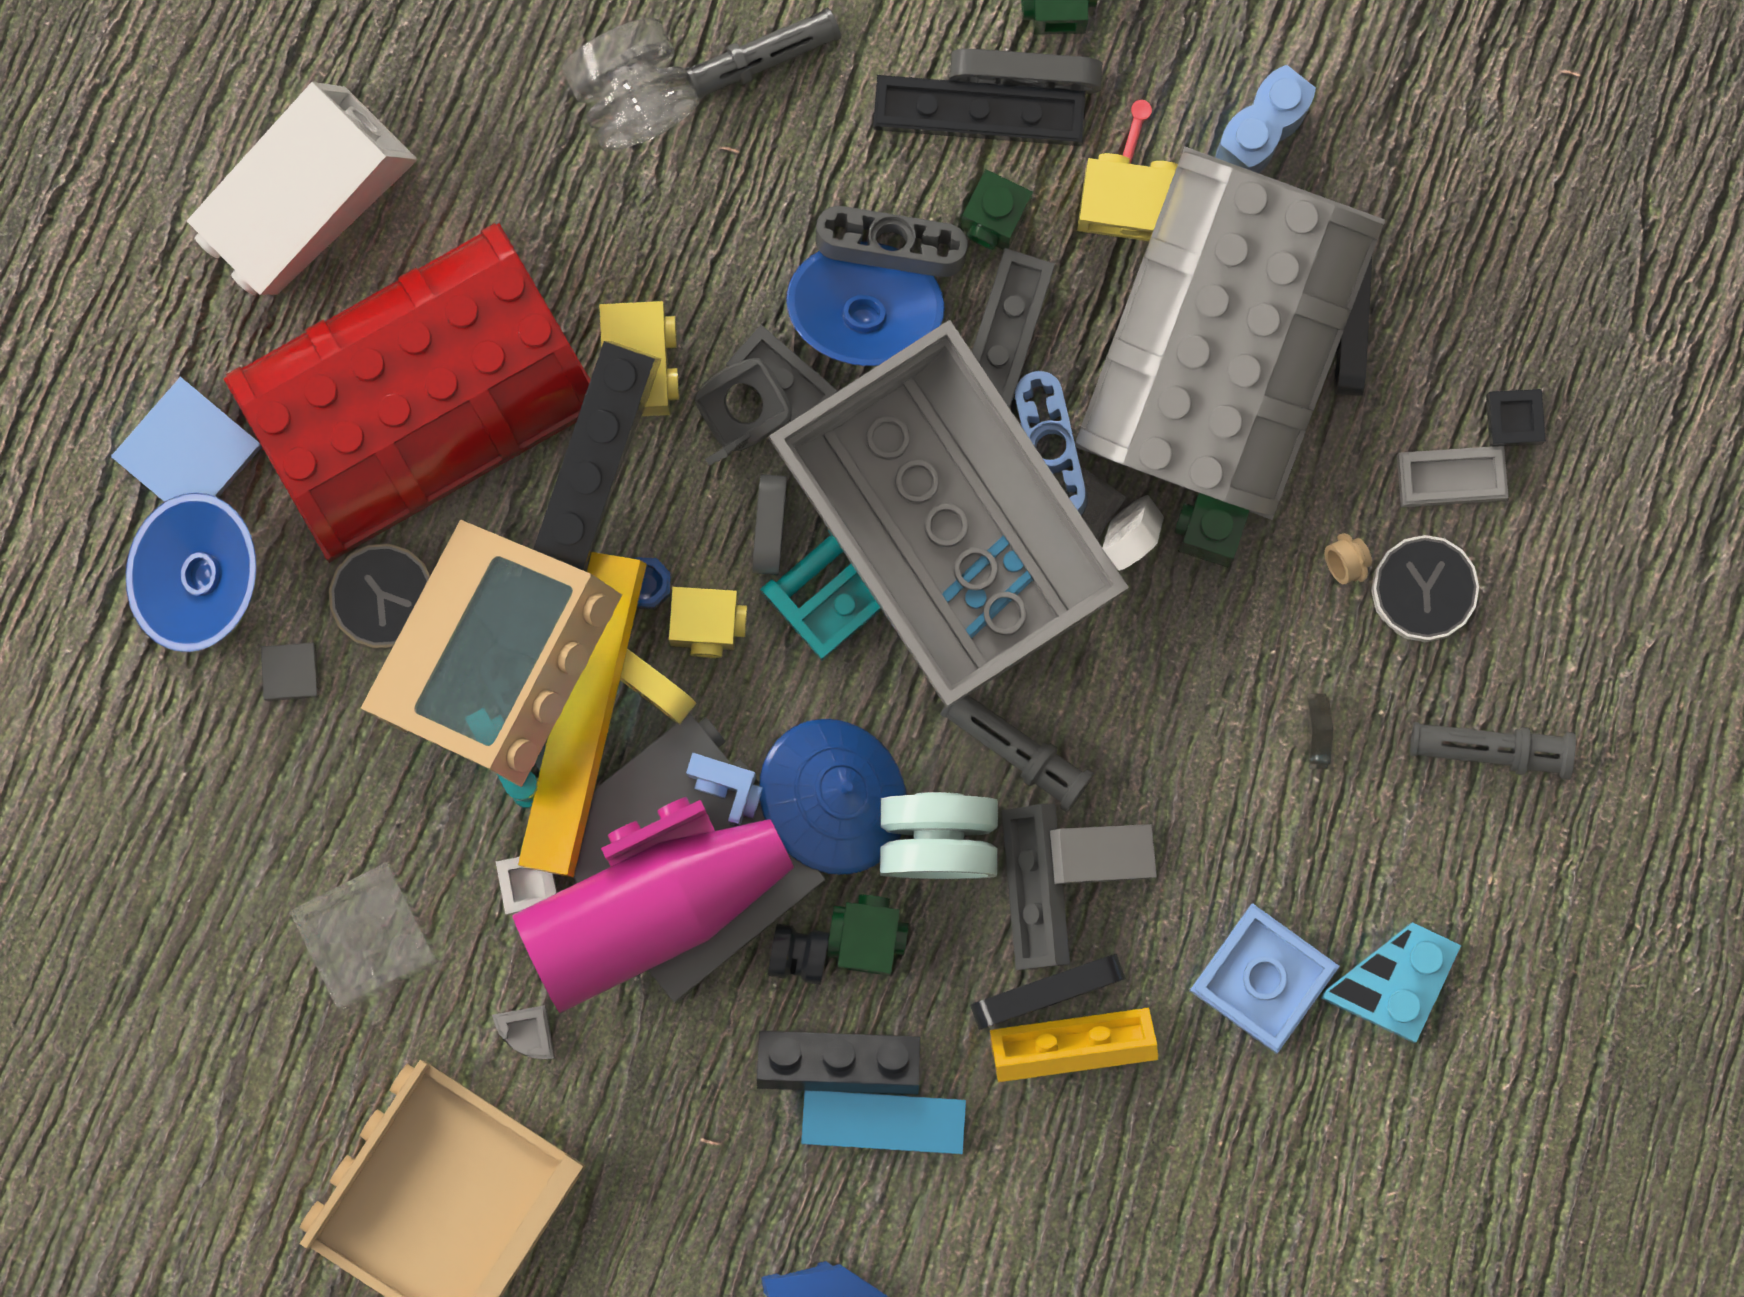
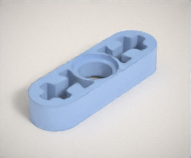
(1056, 407)

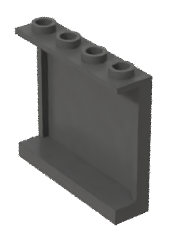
(636, 794)

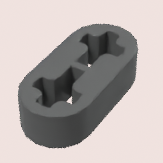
(769, 524)

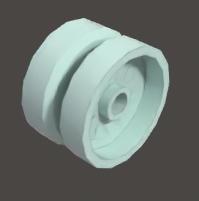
(939, 830)

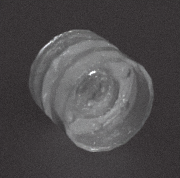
(628, 80)

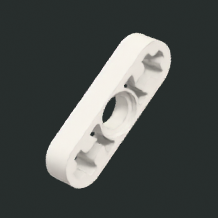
(1133, 532)

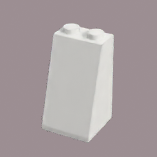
(299, 188)

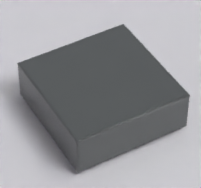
(289, 671)

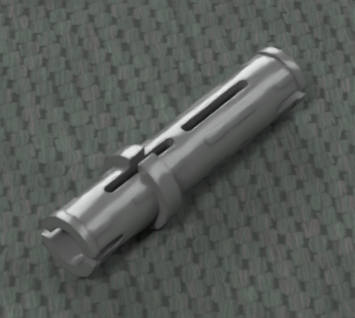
(763, 53)

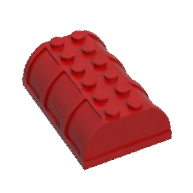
(412, 392)

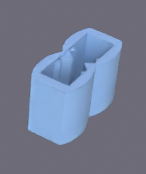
(1272, 117)

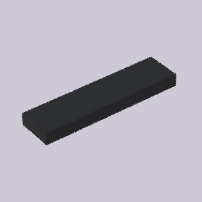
(979, 110)

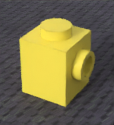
(706, 620)

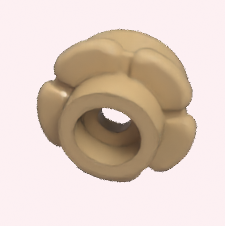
(1348, 559)

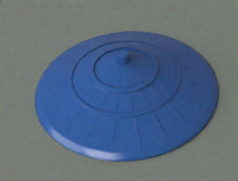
(861, 309)
(190, 572)
(826, 794)

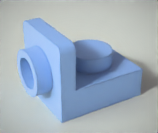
(719, 777)

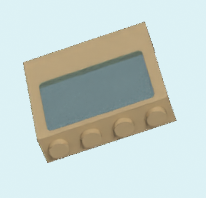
(492, 651)

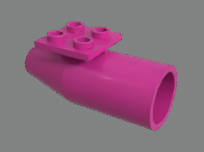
(658, 899)

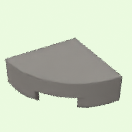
(527, 1031)

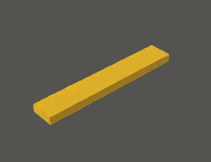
(580, 732)

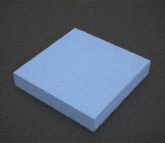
(186, 446)
(1264, 978)

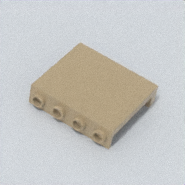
(440, 1194)

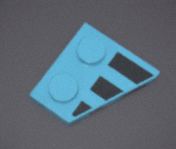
(1397, 981)

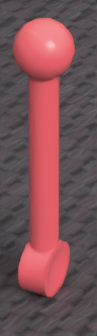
(1140, 111)

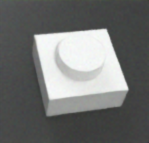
(523, 886)

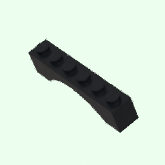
(596, 452)

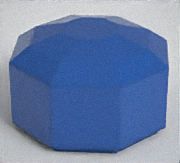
(655, 585)

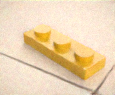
(1073, 1044)

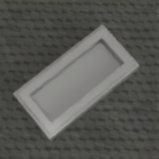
(1452, 476)
(1103, 854)

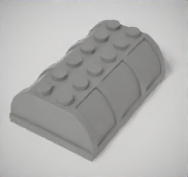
(1229, 332)
(916, 485)

